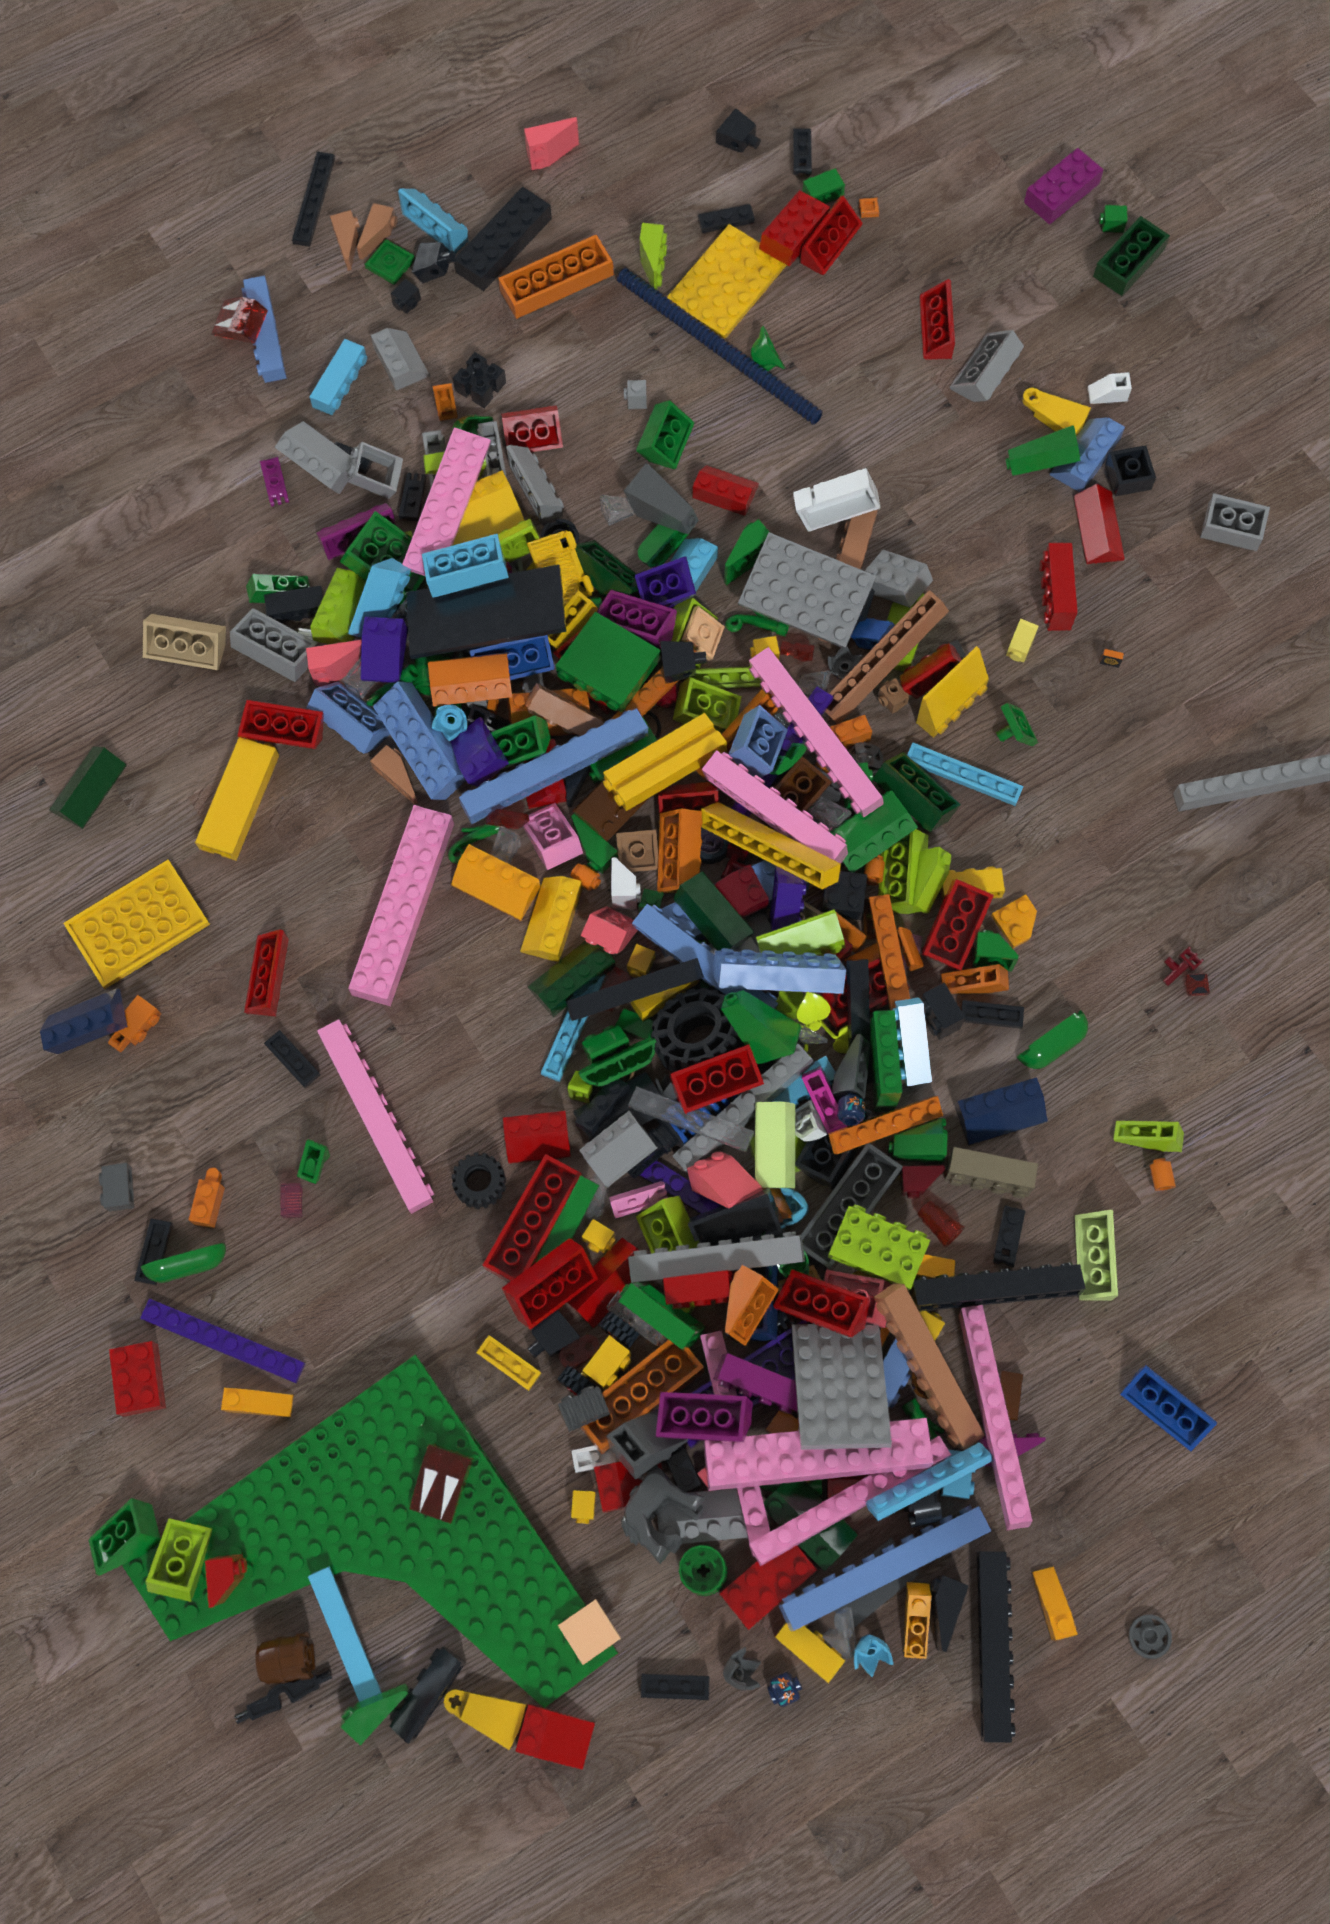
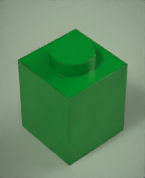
(1113, 218)

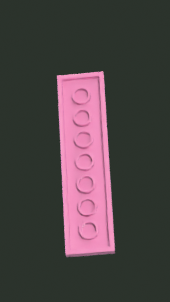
(447, 497)

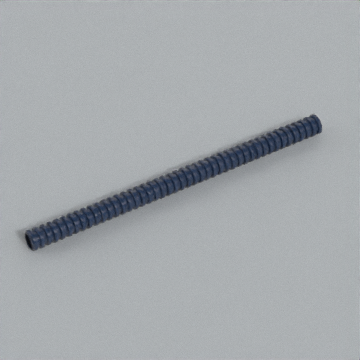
(719, 346)

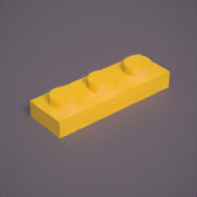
(508, 1363)

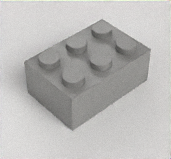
(1235, 522)
(899, 578)

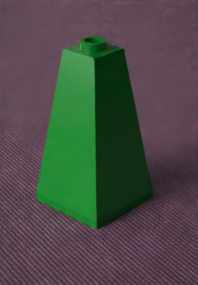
(761, 1026)

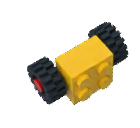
(608, 1359)

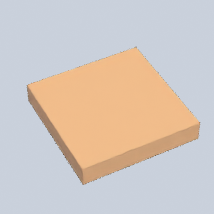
(703, 632)
(589, 1631)

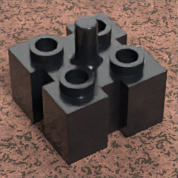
(479, 380)

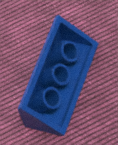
(524, 656)
(1168, 1408)

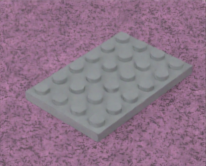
(807, 590)
(840, 1388)

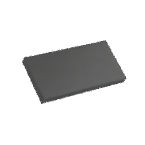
(872, 1601)

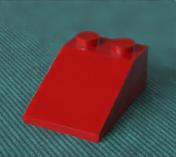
(615, 1485)
(555, 1737)

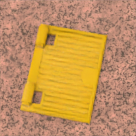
(550, 552)

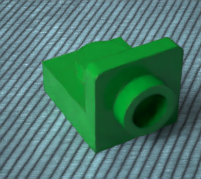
(651, 898)

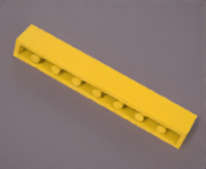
(771, 845)

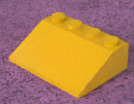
(489, 509)
(953, 694)

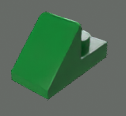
(312, 1161)

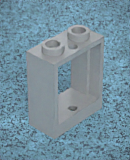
(379, 456)

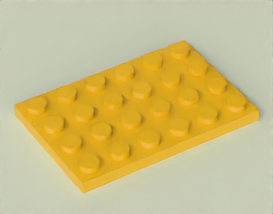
(726, 281)
(136, 924)

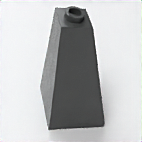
(658, 502)

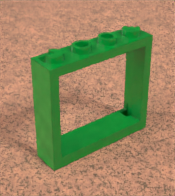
(651, 1307)

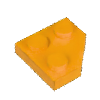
(1016, 920)

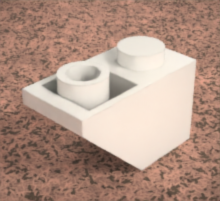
(1110, 389)

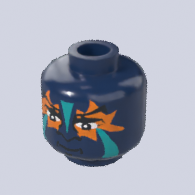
(851, 1109)
(784, 1689)

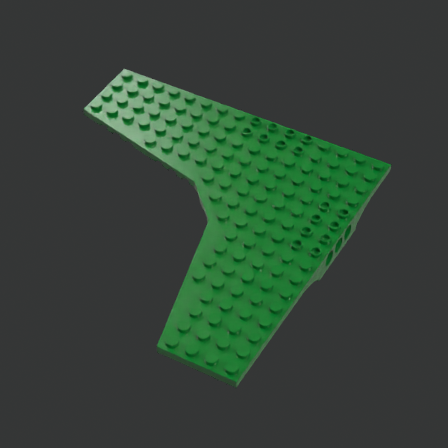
(345, 1505)

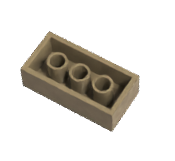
(991, 1172)

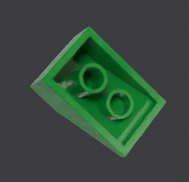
(745, 551)
(124, 1536)

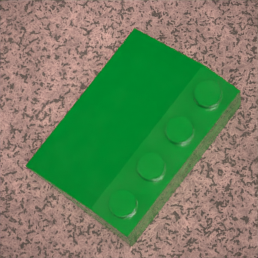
(376, 543)

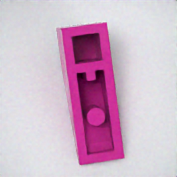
(823, 1098)

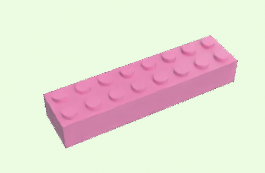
(771, 807)

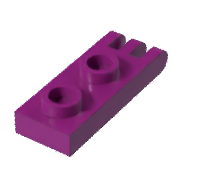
(274, 480)

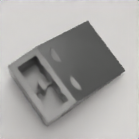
(638, 1446)

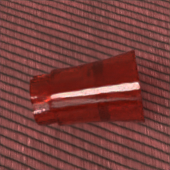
(940, 1223)

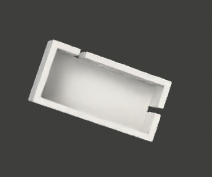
(837, 500)

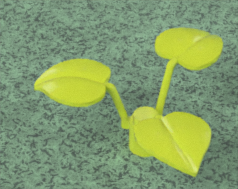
(812, 1012)

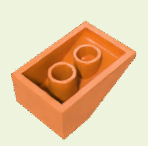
(747, 1303)

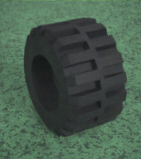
(478, 1163)

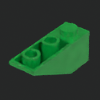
(265, 584)

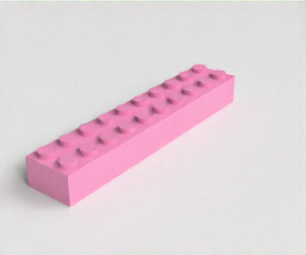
(401, 906)
(779, 1458)

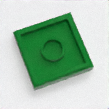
(390, 262)

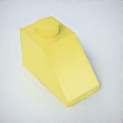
(1022, 640)

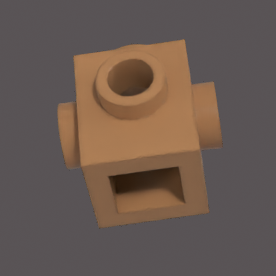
(892, 695)

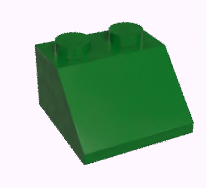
(992, 950)
(604, 1044)

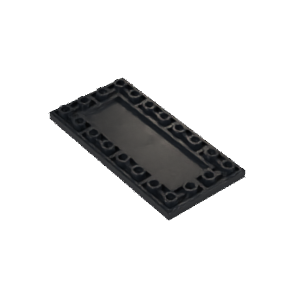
(488, 614)

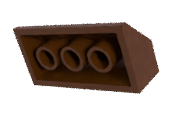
(602, 812)

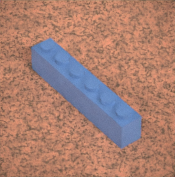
(267, 342)

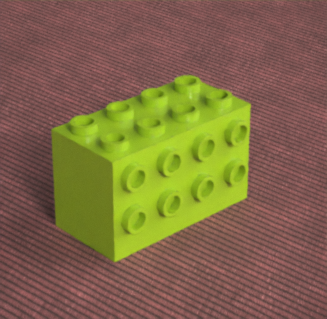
(879, 1247)

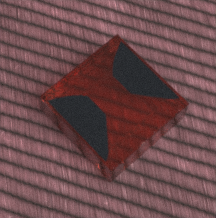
(1197, 984)

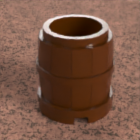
(285, 1659)

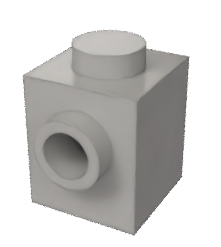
(636, 394)

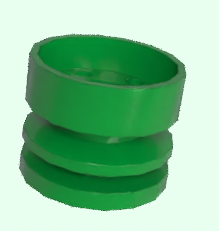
(693, 1561)

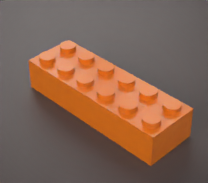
(556, 276)
(639, 1389)

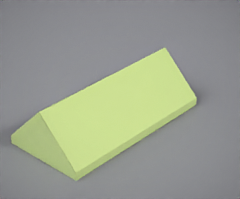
(775, 1144)
(1097, 1255)

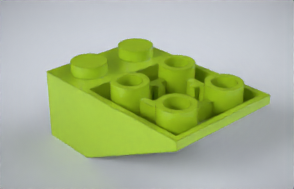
(652, 252)

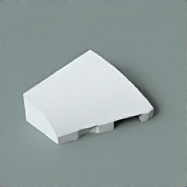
(808, 1123)

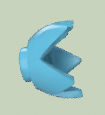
(450, 729)
(796, 1204)
(869, 1652)

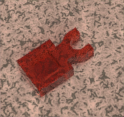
(799, 651)

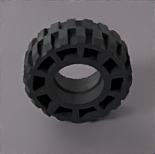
(681, 1017)

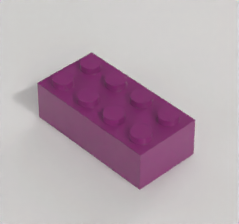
(1063, 186)

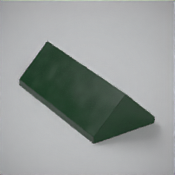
(88, 786)
(712, 913)

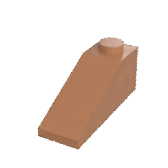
(377, 229)
(346, 232)
(391, 768)

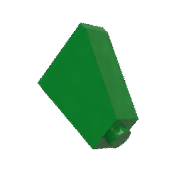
(921, 1144)

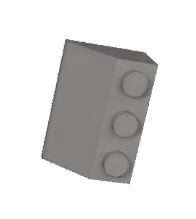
(399, 357)
(618, 1149)

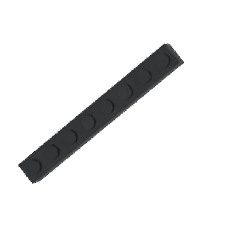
(997, 1287)
(994, 1647)

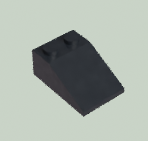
(946, 1606)

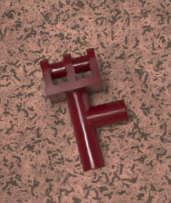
(737, 858)
(1185, 963)

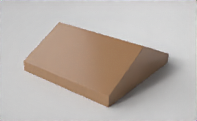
(638, 850)

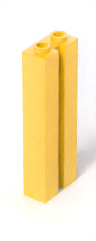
(664, 762)
(237, 798)

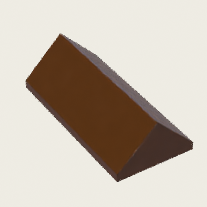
(801, 785)

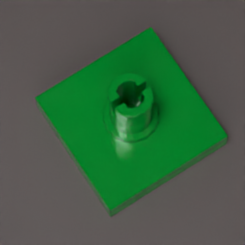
(1017, 726)

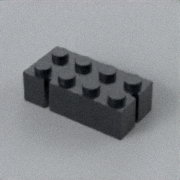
(743, 1220)

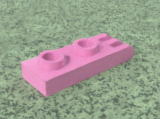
(637, 1199)

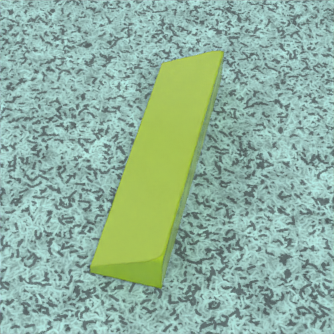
(727, 677)

